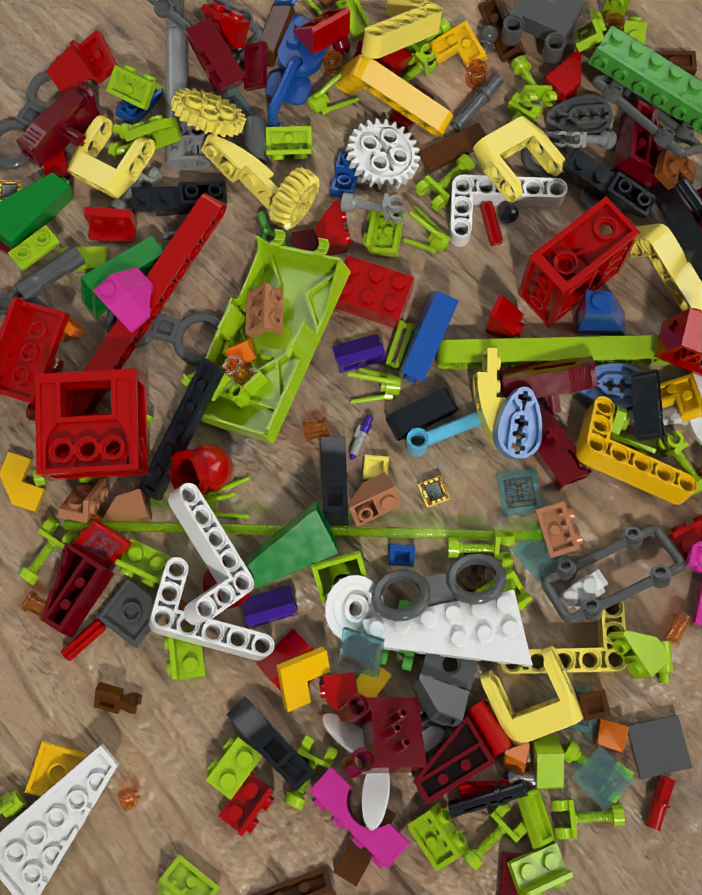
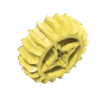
(294, 198)

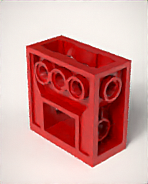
(577, 261)
(79, 435)

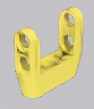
(507, 141)
(102, 176)
(540, 718)

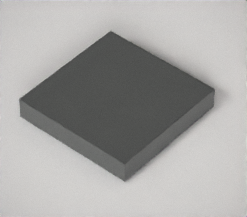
(129, 612)
(659, 747)

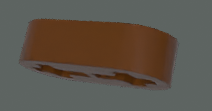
(480, 573)

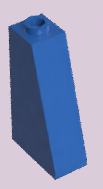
(427, 335)

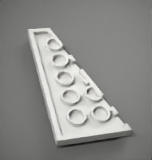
(460, 631)
(43, 833)

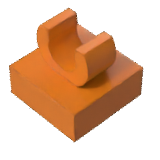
(73, 329)

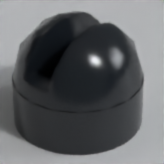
(509, 213)

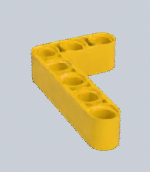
(395, 92)
(627, 464)

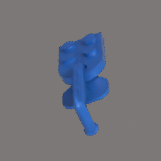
(296, 64)

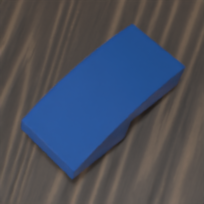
(132, 114)
(344, 178)

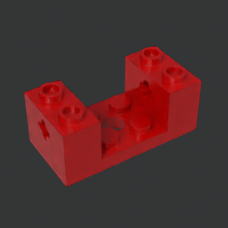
(682, 341)

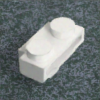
(585, 588)

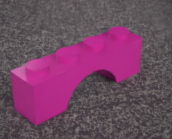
(384, 843)

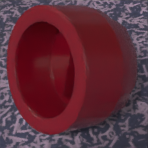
(342, 46)

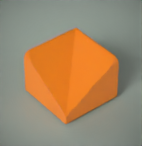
(611, 735)

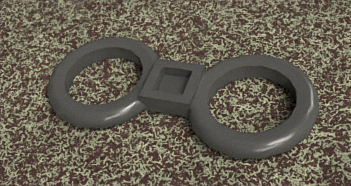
(24, 119)
(535, 171)
(171, 331)
(438, 587)

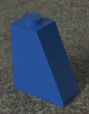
(600, 314)

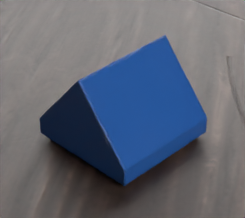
(402, 554)

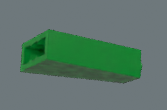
(32, 208)
(142, 256)
(293, 547)

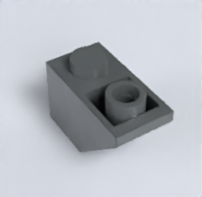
(441, 701)

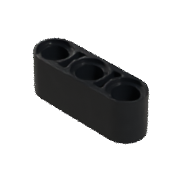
(647, 405)
(422, 413)

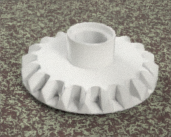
(349, 590)

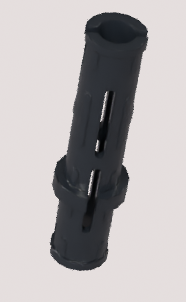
(498, 795)

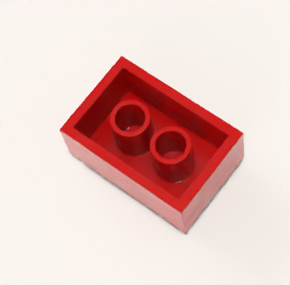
(375, 292)

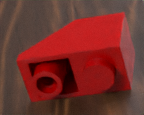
(232, 24)
(566, 77)
(332, 228)

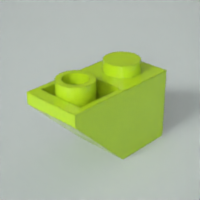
(640, 652)

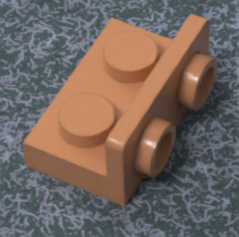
(264, 311)
(84, 501)
(558, 529)

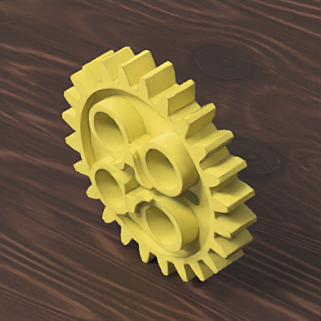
(208, 112)

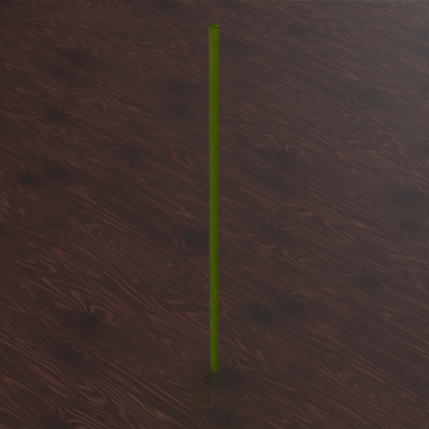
(337, 530)

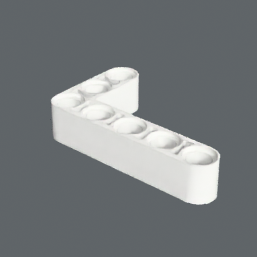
(474, 196)
(211, 554)
(197, 636)

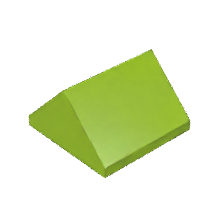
(329, 571)

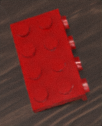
(28, 346)

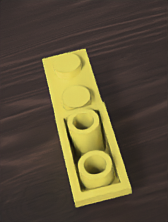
(241, 165)
(485, 390)

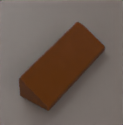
(494, 14)
(312, 883)

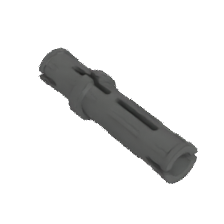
(482, 96)

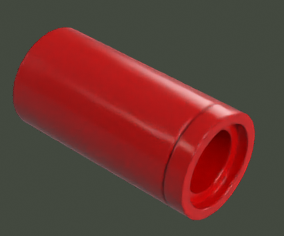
(488, 727)

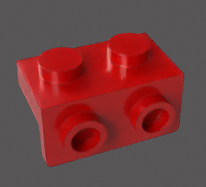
(96, 56)

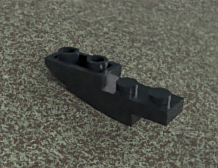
(602, 182)
(175, 199)
(334, 480)
(270, 743)

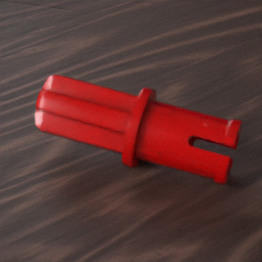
(660, 803)

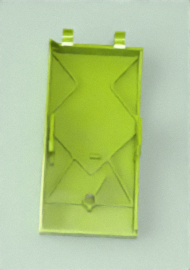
(311, 291)

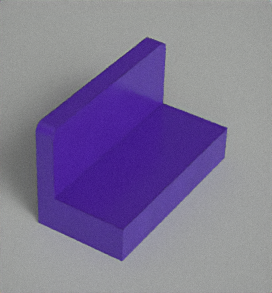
(359, 353)
(269, 607)

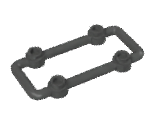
(164, 9)
(664, 136)
(592, 608)

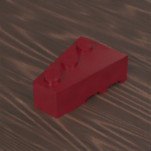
(215, 56)
(635, 148)
(75, 591)
(453, 763)

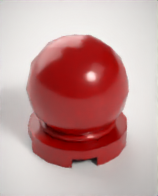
(204, 466)

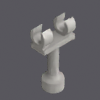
(606, 139)
(151, 180)
(349, 203)

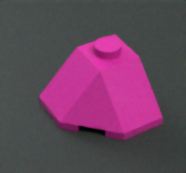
(127, 297)

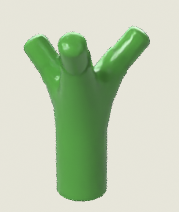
(265, 229)

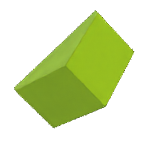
(548, 762)

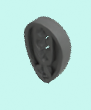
(580, 105)

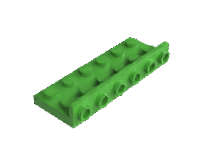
(650, 76)

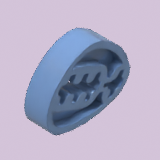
(614, 373)
(505, 425)

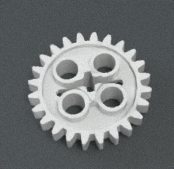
(382, 154)

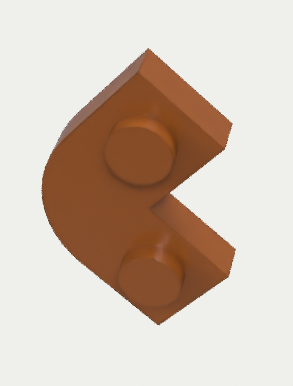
(673, 168)

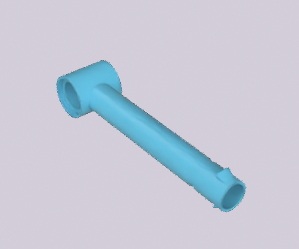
(440, 433)

